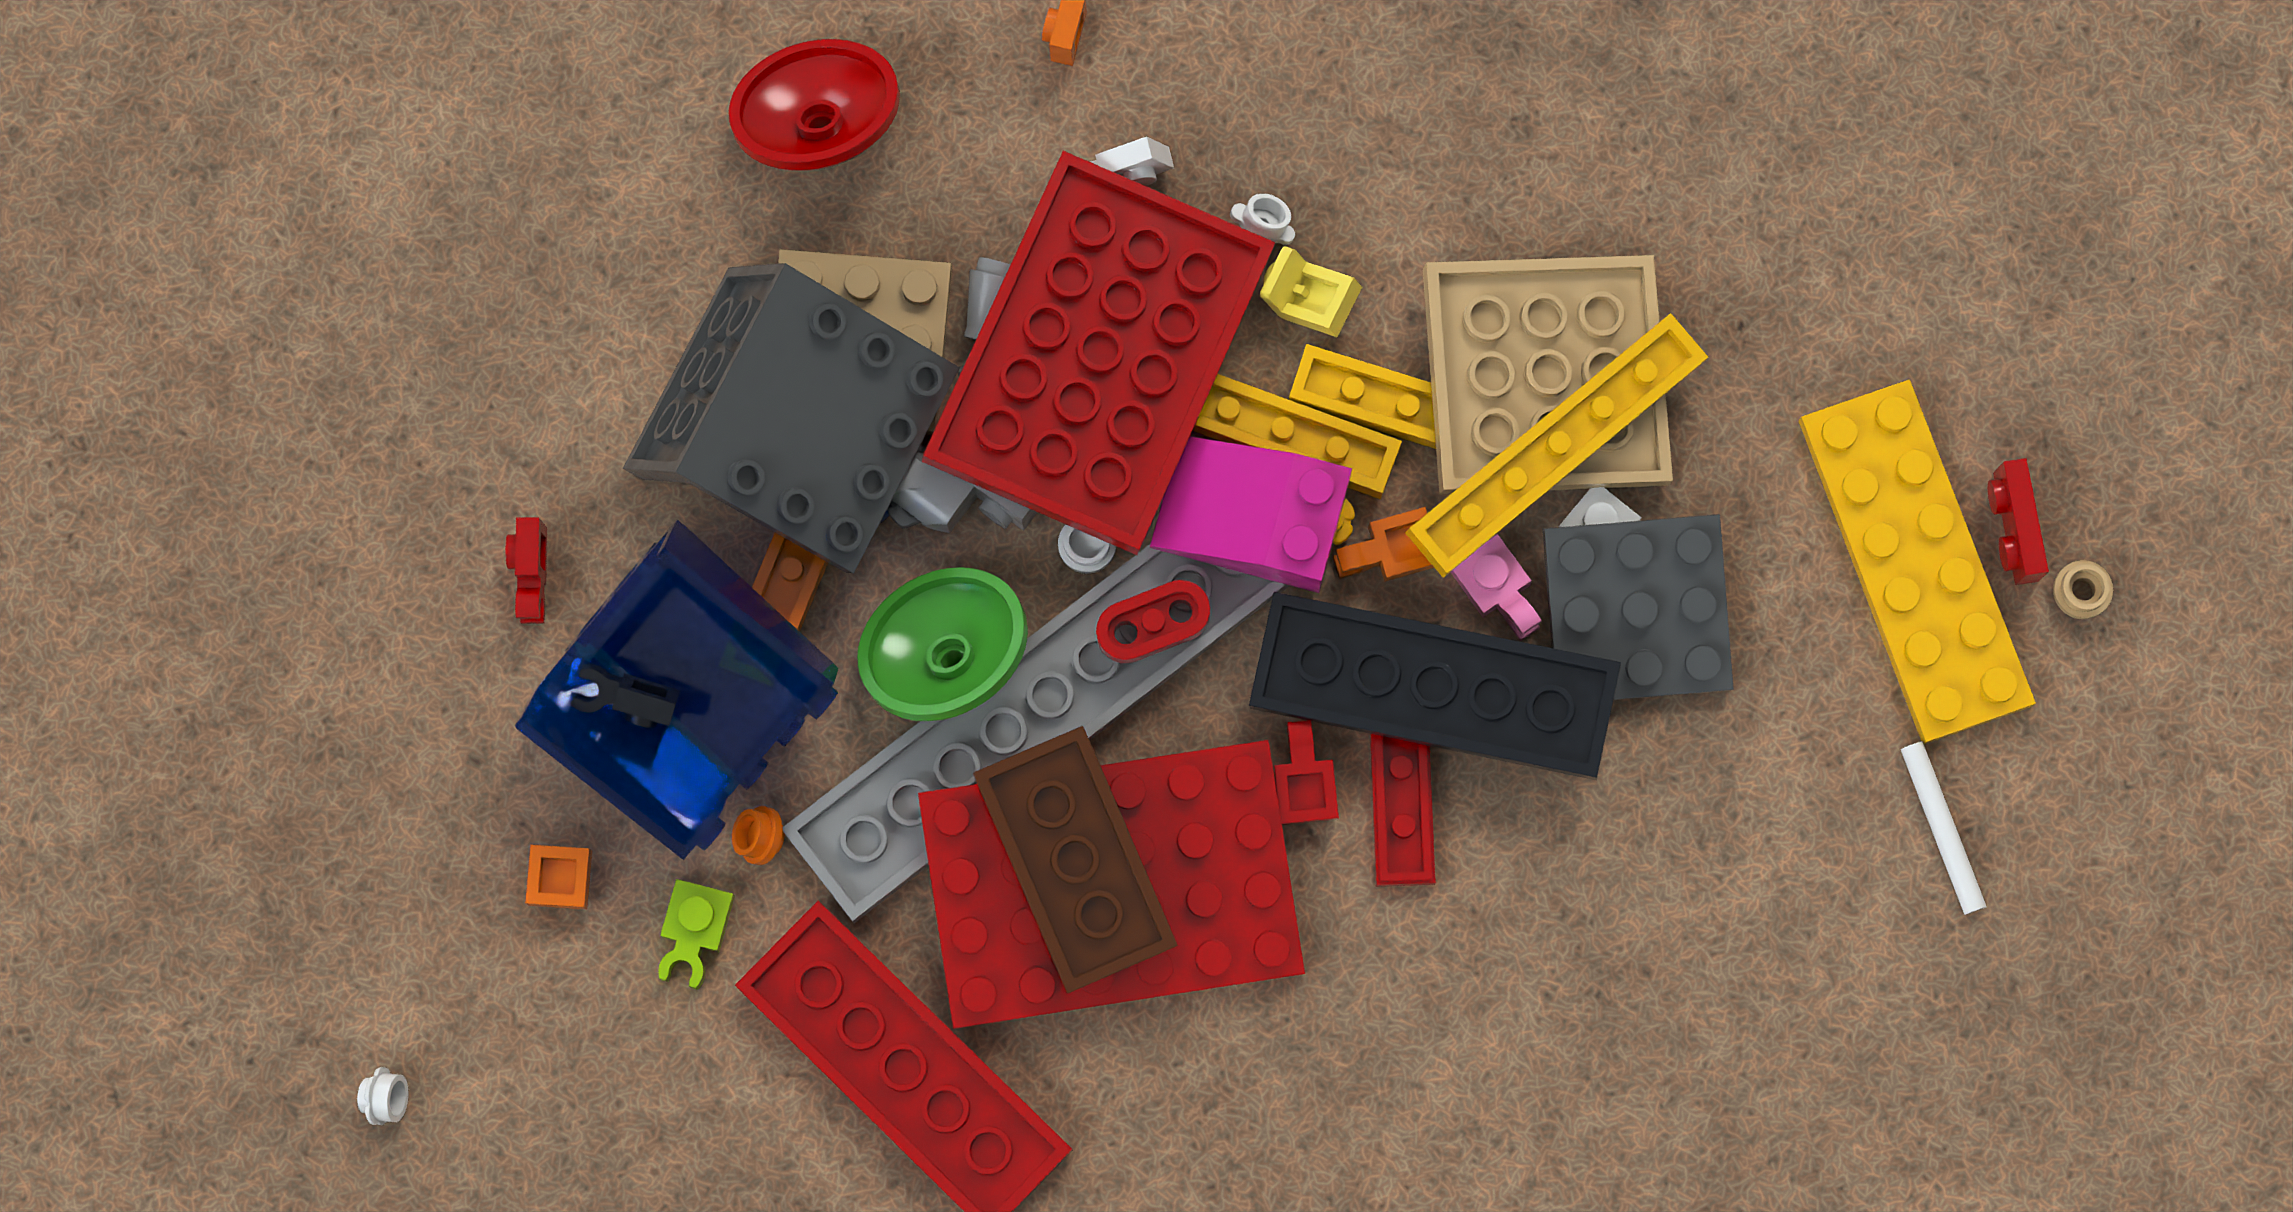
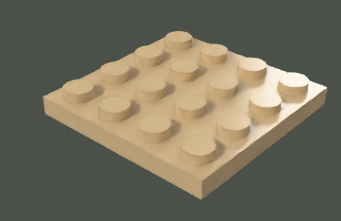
(1524, 338)

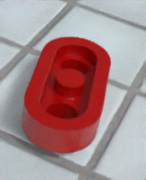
(1151, 619)

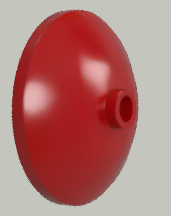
(814, 104)

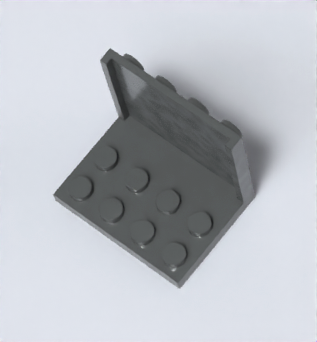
(794, 410)

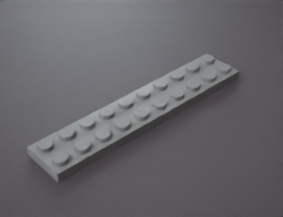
(869, 829)

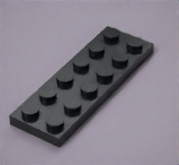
(1435, 685)

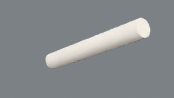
(1943, 828)

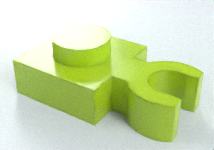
(695, 921)

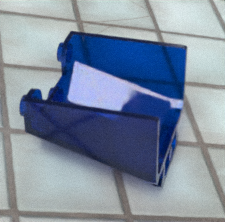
(741, 682)

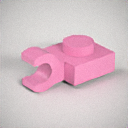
(1494, 581)

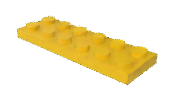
(1916, 562)

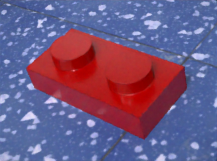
(2014, 499)

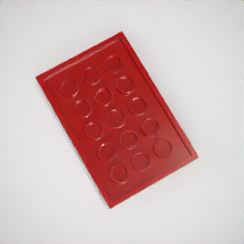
(1098, 352)
(1210, 849)

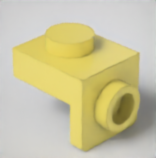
(1309, 293)

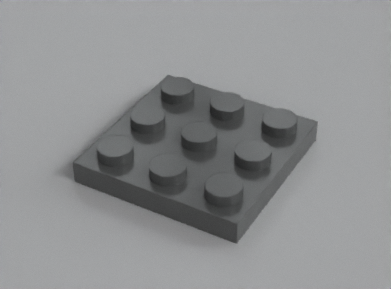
(1645, 600)

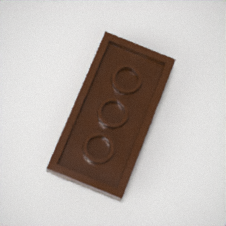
(1074, 859)

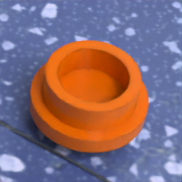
(758, 834)

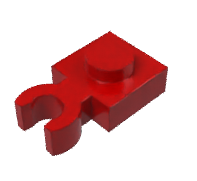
(528, 556)

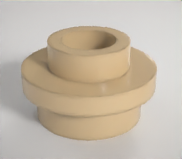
(2093, 575)

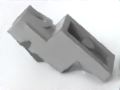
(942, 500)

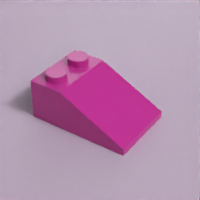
(1253, 511)

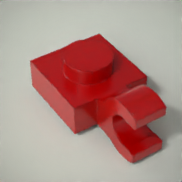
(1305, 786)

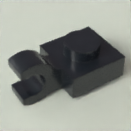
(641, 700)

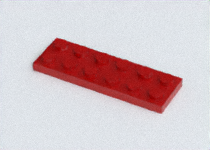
(902, 1066)

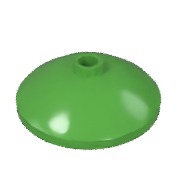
(927, 629)

